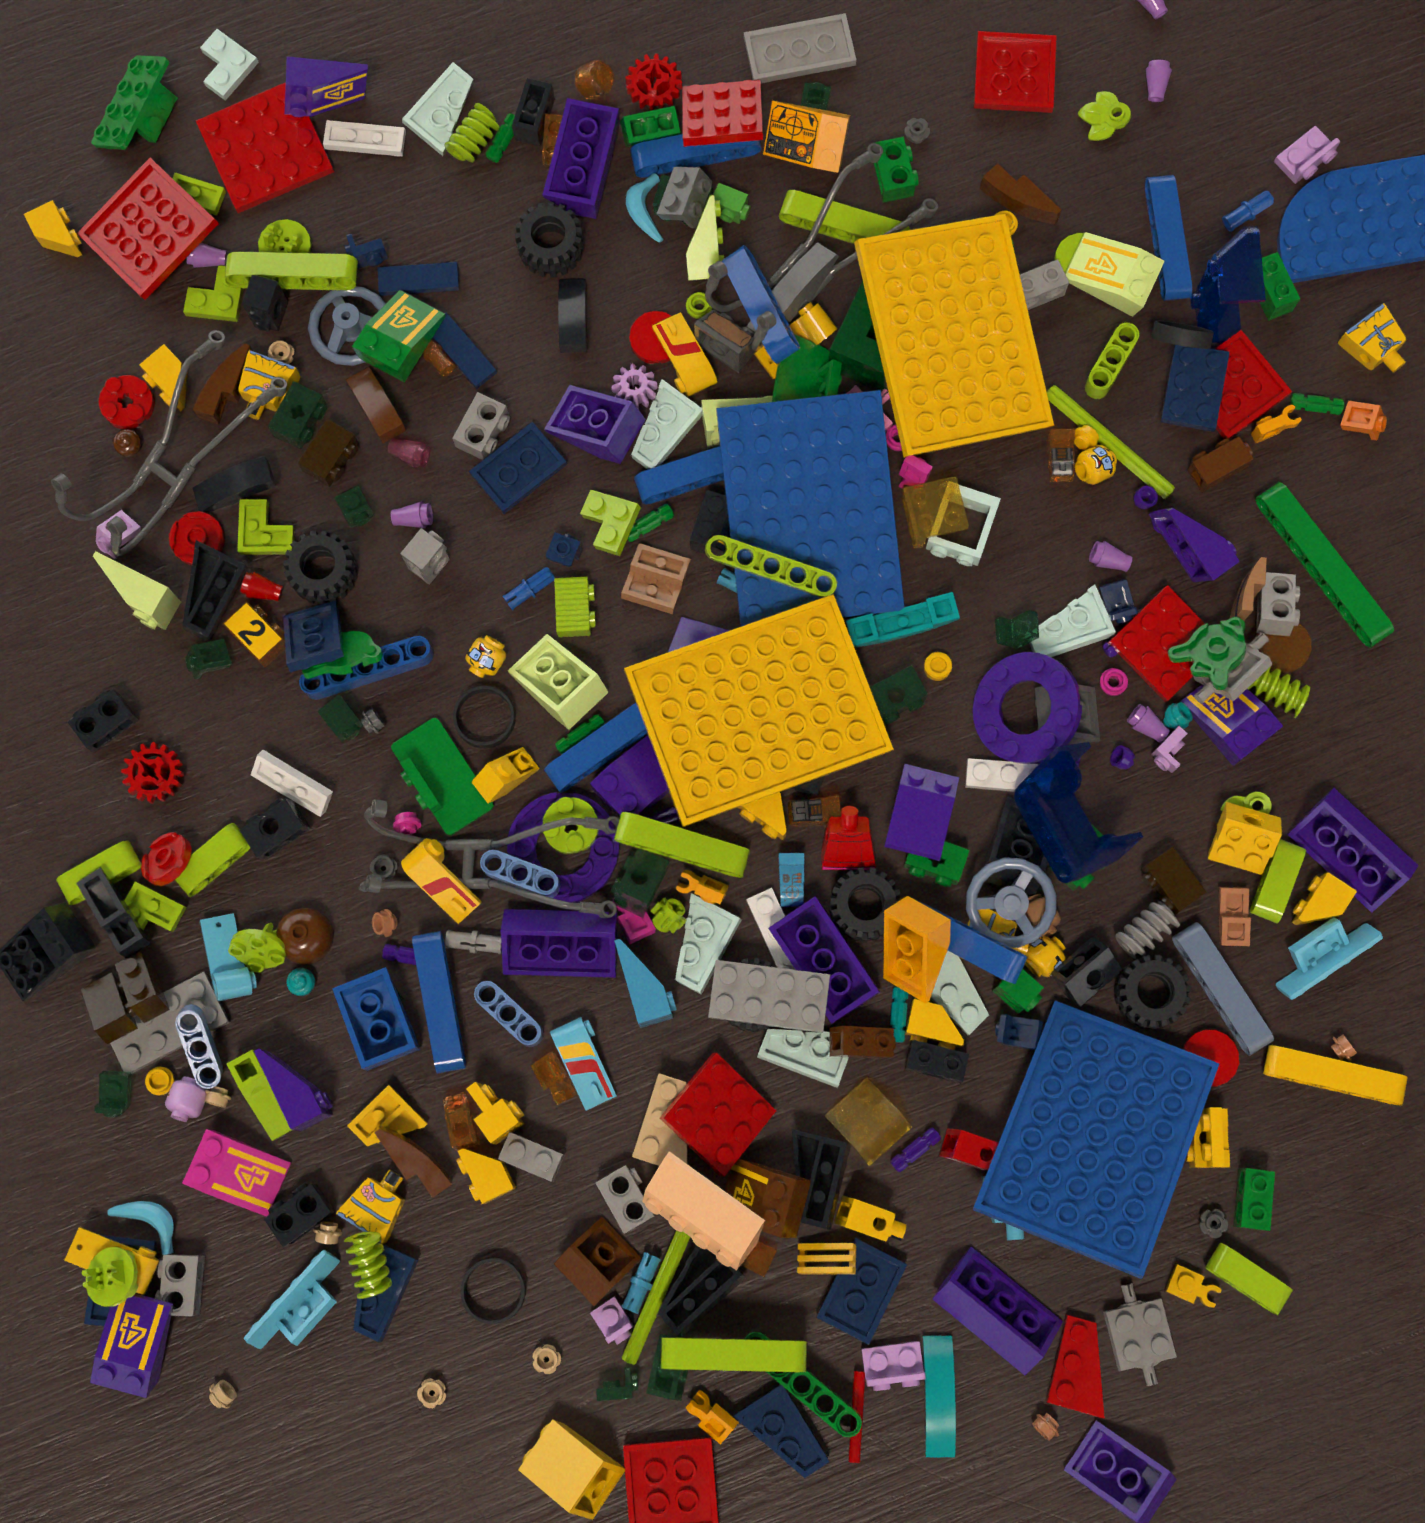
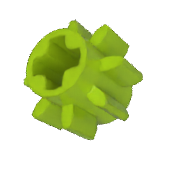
(668, 915)

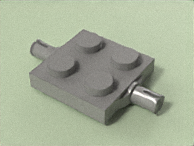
(1241, 677)
(1139, 1334)

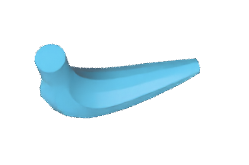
(637, 208)
(152, 1214)

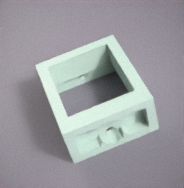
(967, 556)

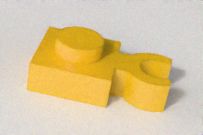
(1188, 1286)

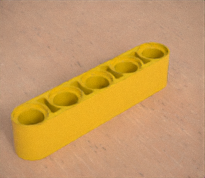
(1335, 1075)

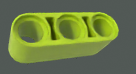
(1115, 349)
(212, 859)
(116, 862)
(1278, 881)
(1248, 1278)

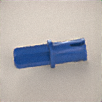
(1247, 210)
(529, 587)

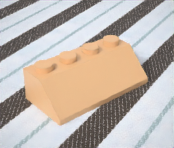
(703, 1211)

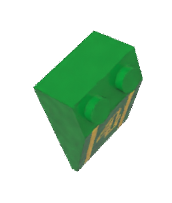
(398, 335)

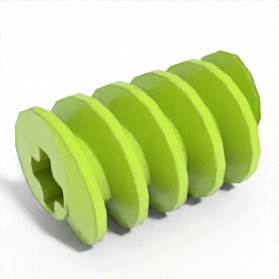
(472, 133)
(1281, 690)
(370, 1264)

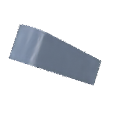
(1223, 989)

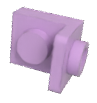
(103, 534)
(1171, 744)
(612, 1321)

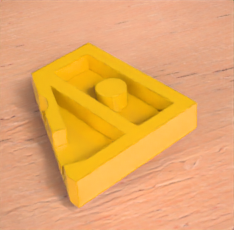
(388, 1111)

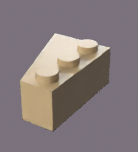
(655, 1136)

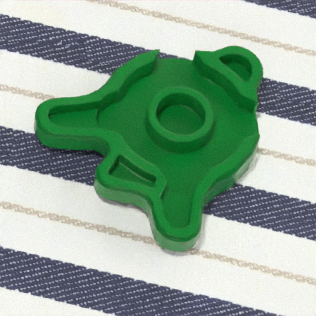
(357, 648)
(1213, 651)

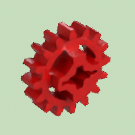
(642, 77)
(143, 778)

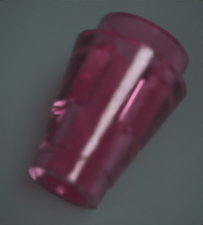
(411, 452)

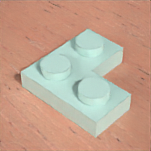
(232, 61)

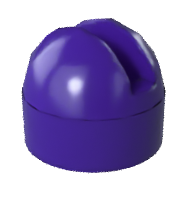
(1145, 492)
(1122, 757)

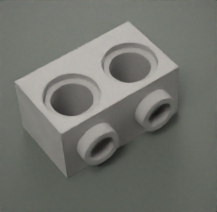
(1044, 284)
(474, 424)
(425, 555)
(1272, 603)
(619, 1202)
(188, 1286)

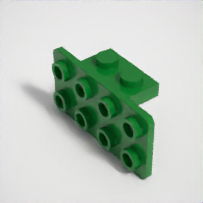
(137, 106)
(807, 373)
(440, 776)

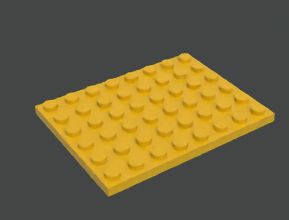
(954, 334)
(758, 710)

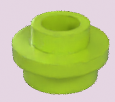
(694, 299)

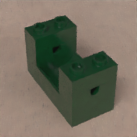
(856, 348)

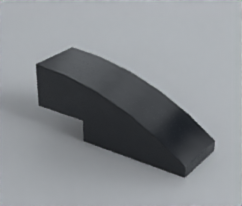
(572, 315)
(234, 484)
(113, 913)

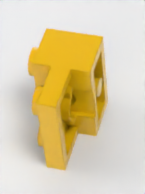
(1245, 838)
(497, 1117)
(1216, 1149)

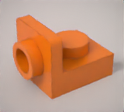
(1364, 419)

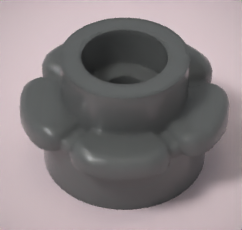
(917, 136)
(372, 721)
(384, 860)
(1206, 1219)

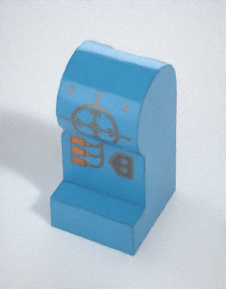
(791, 879)

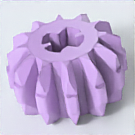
(633, 377)

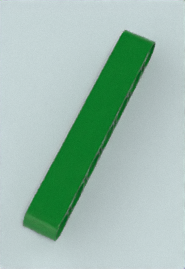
(1324, 565)

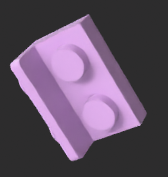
(1305, 154)
(893, 1365)

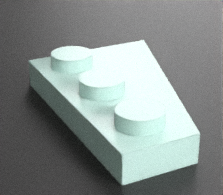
(439, 108)
(667, 424)
(1075, 626)
(705, 941)
(958, 995)
(803, 1053)

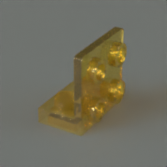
(933, 509)
(868, 1121)

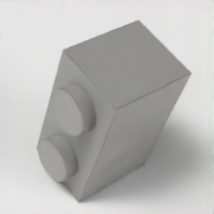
(531, 1157)

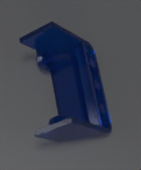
(1230, 278)
(1059, 821)

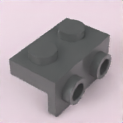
(685, 195)

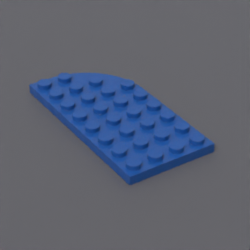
(1355, 220)

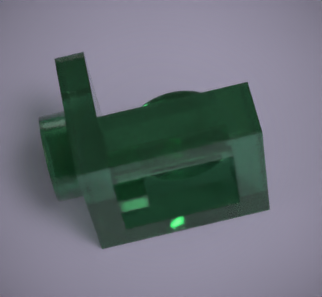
(354, 507)
(1017, 631)
(207, 658)
(114, 1093)
(613, 1390)

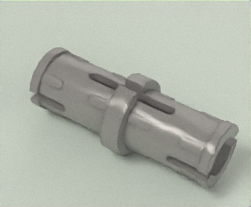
(473, 941)

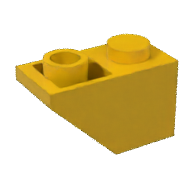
(51, 229)
(163, 371)
(504, 774)
(768, 813)
(1326, 900)
(932, 1023)
(487, 1174)

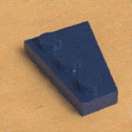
(376, 1312)
(782, 1428)

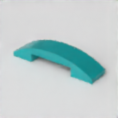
(907, 622)
(939, 1396)

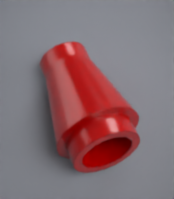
(259, 587)

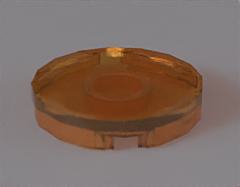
(1288, 652)

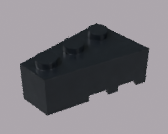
(210, 590)
(824, 1164)
(698, 1291)

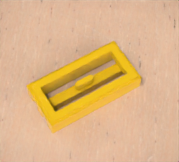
(803, 1258)

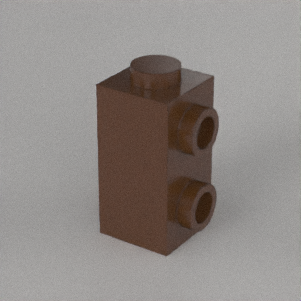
(1220, 464)
(862, 1042)

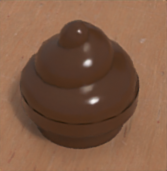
(127, 442)

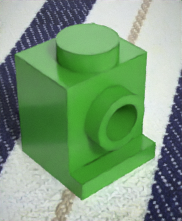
(732, 203)

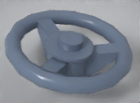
(347, 323)
(1011, 901)

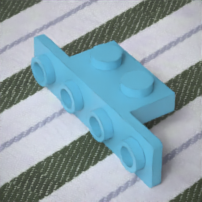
(1323, 953)
(299, 1306)

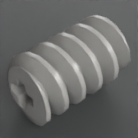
(1146, 929)

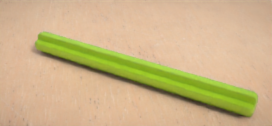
(1109, 440)
(655, 1297)

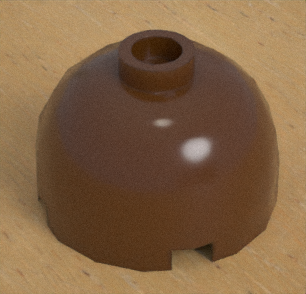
(305, 935)

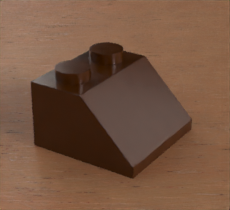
(597, 1261)

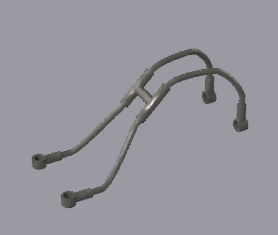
(767, 319)
(116, 525)
(374, 882)

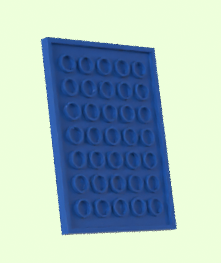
(817, 490)
(1097, 1139)

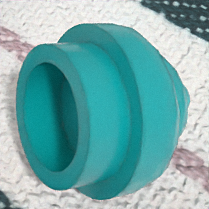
(1177, 715)
(300, 981)

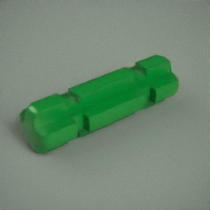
(501, 140)
(1317, 403)
(650, 521)
(579, 734)

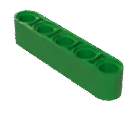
(810, 1397)

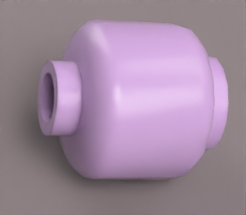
(185, 1099)

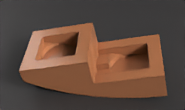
(1233, 916)

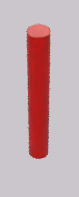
(857, 1404)

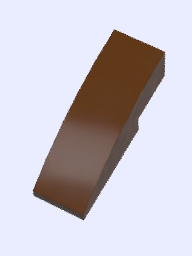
(1019, 196)
(222, 387)
(376, 405)
(414, 1160)

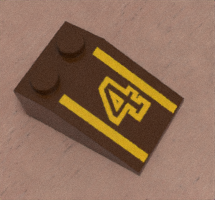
(769, 1194)

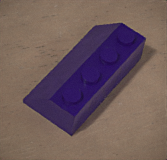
(582, 157)
(1353, 849)
(558, 943)
(818, 946)
(998, 1311)

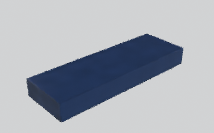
(418, 278)
(463, 353)

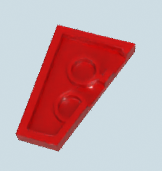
(1077, 1370)

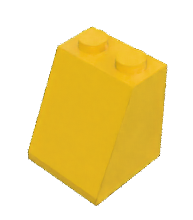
(571, 1470)

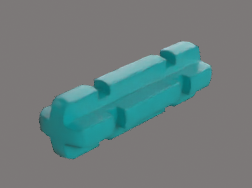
(899, 1013)

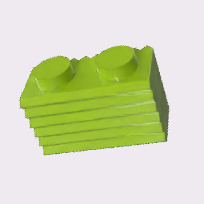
(573, 606)

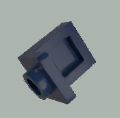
(367, 254)
(564, 549)
(1118, 601)
(1018, 1032)

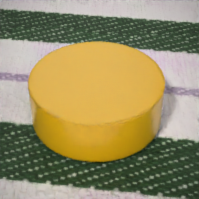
(937, 666)

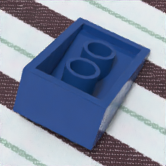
(375, 1019)

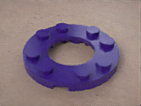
(1060, 724)
(591, 876)

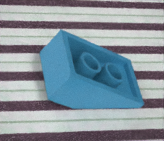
(646, 992)

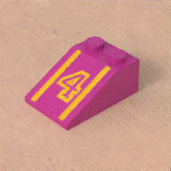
(236, 1172)

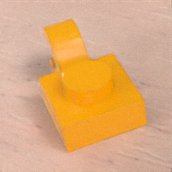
(1271, 426)
(706, 887)
(714, 1419)

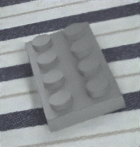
(800, 48)
(769, 996)
(159, 1036)

